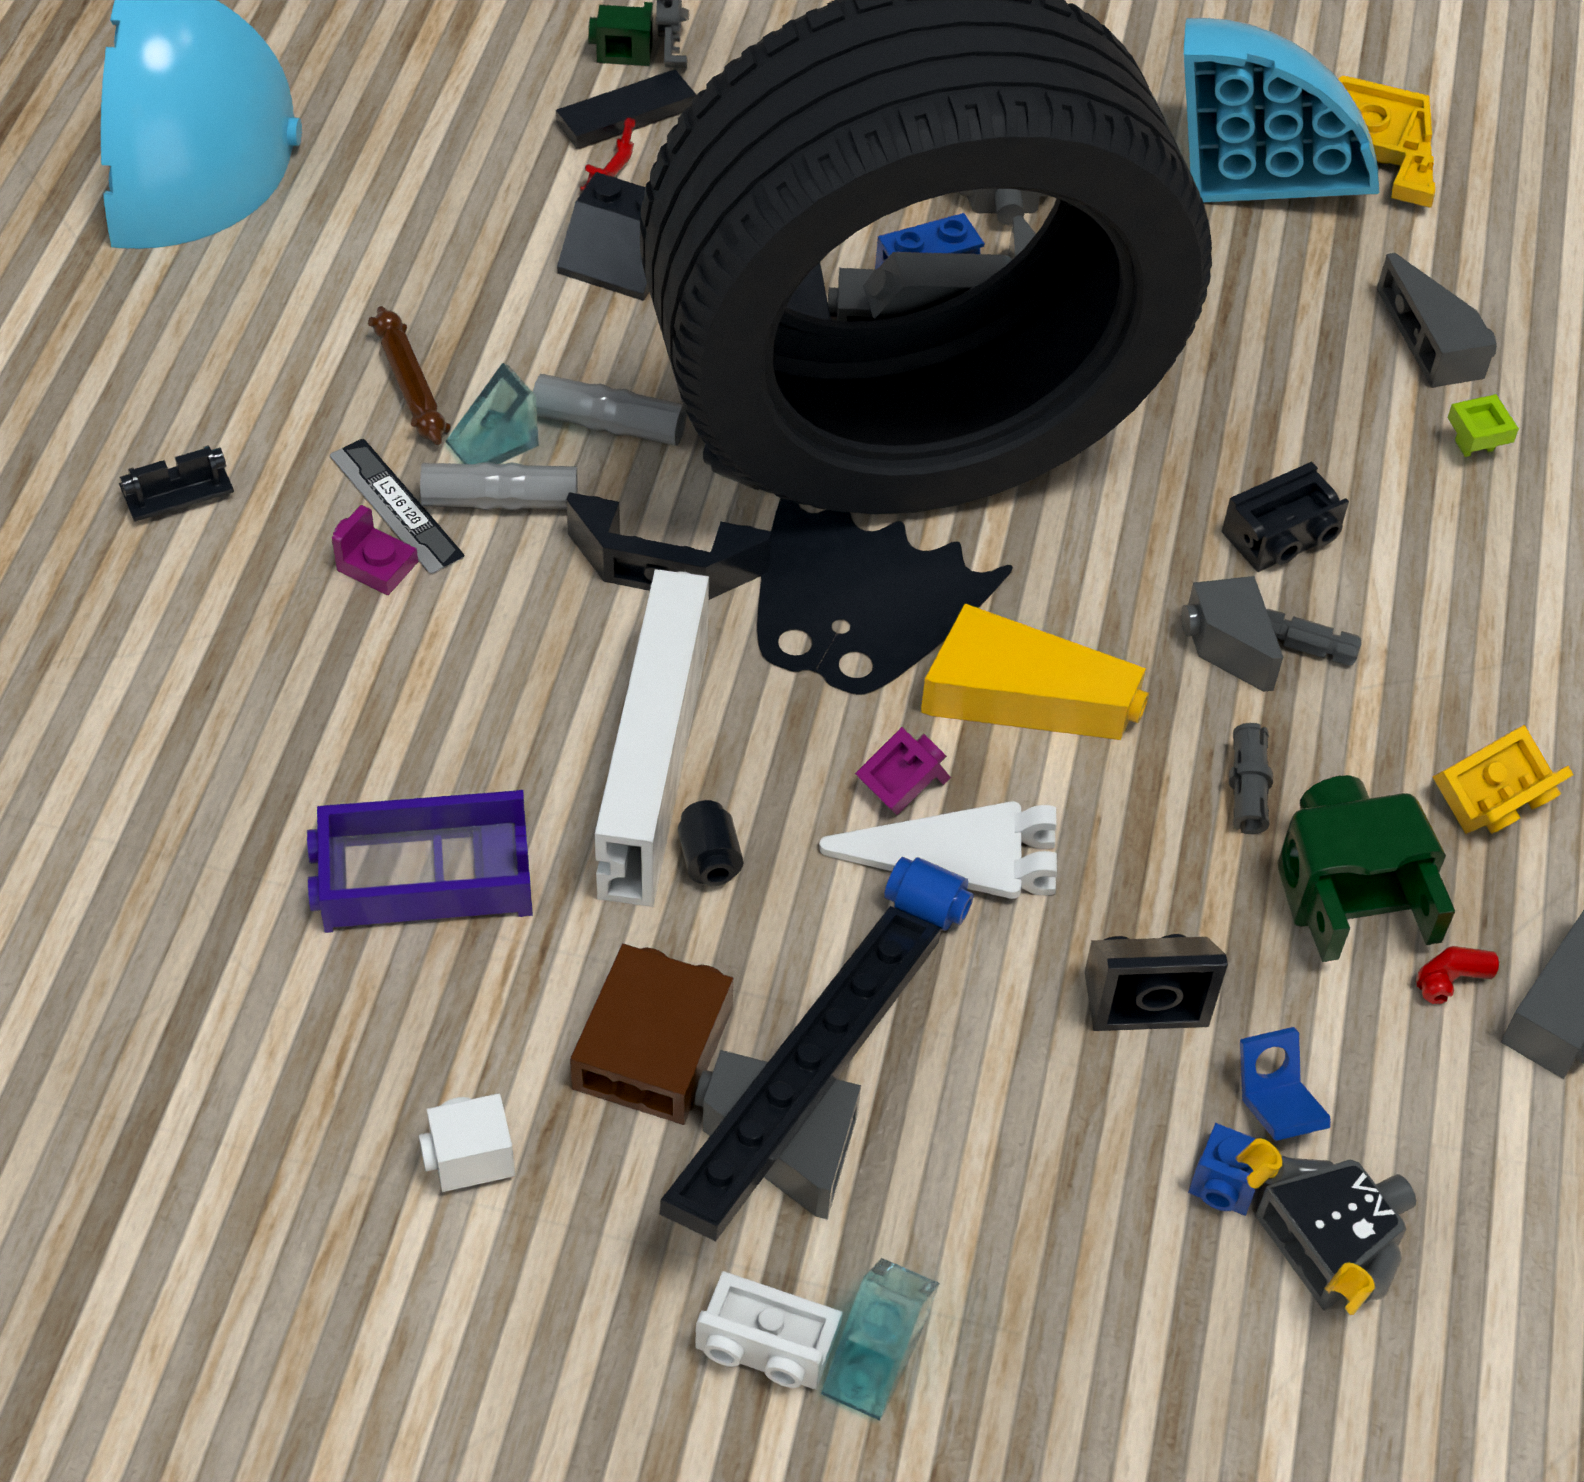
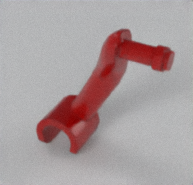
(622, 156)

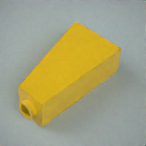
(1031, 680)

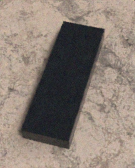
(642, 101)

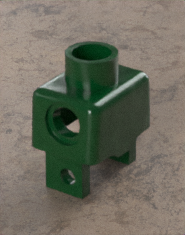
(1359, 860)

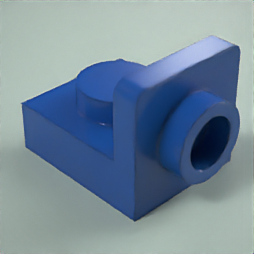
(1218, 1175)

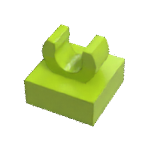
(1482, 424)

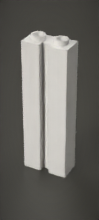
(652, 739)

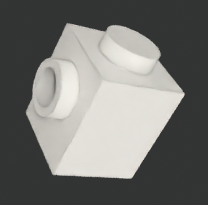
(468, 1142)

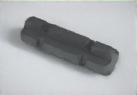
(1315, 638)

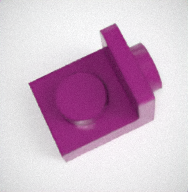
(370, 553)
(903, 769)

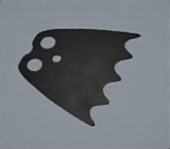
(887, 590)

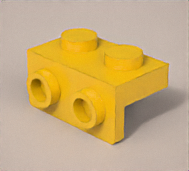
(1498, 780)

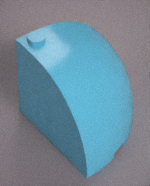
(1269, 118)
(189, 122)

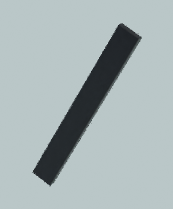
(798, 1075)

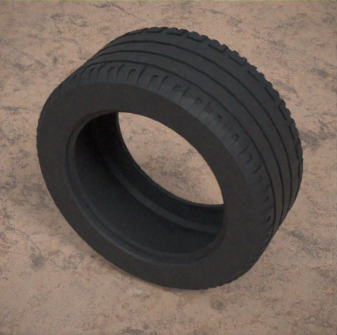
(883, 111)

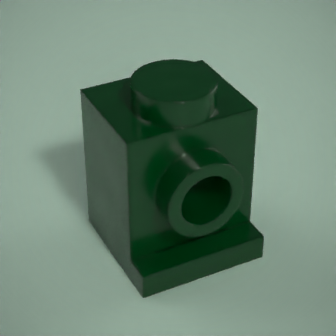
(622, 34)

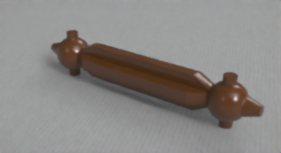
(409, 375)

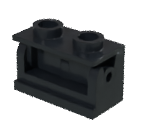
(1284, 517)

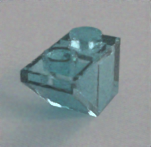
(879, 1337)

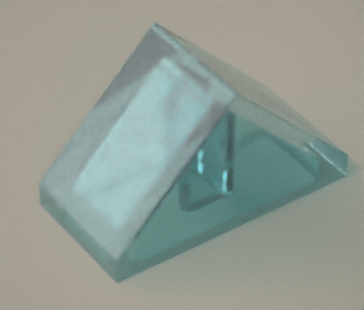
(498, 422)

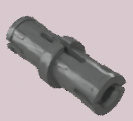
(1250, 778)

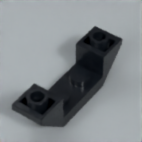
(736, 556)

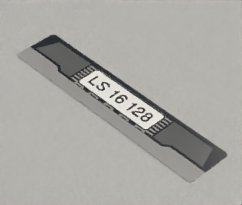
(397, 505)

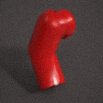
(1438, 974)

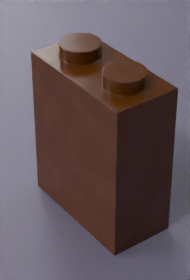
(652, 1033)

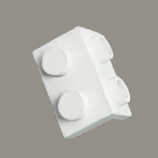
(767, 1331)

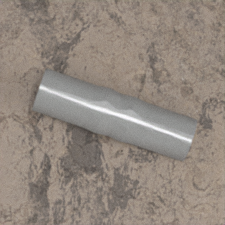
(610, 409)
(496, 486)

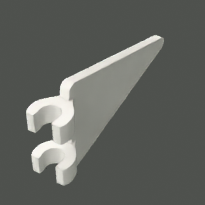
(970, 842)

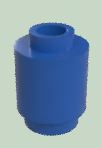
(929, 892)

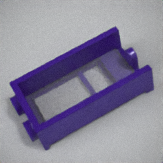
(420, 859)

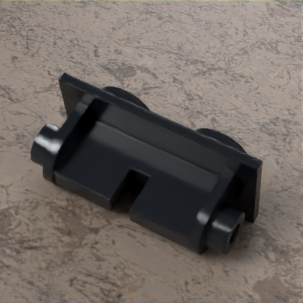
(162, 489)

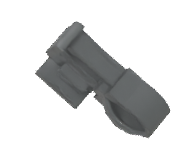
(669, 18)

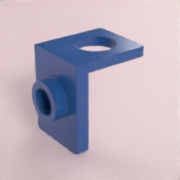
(1279, 1097)

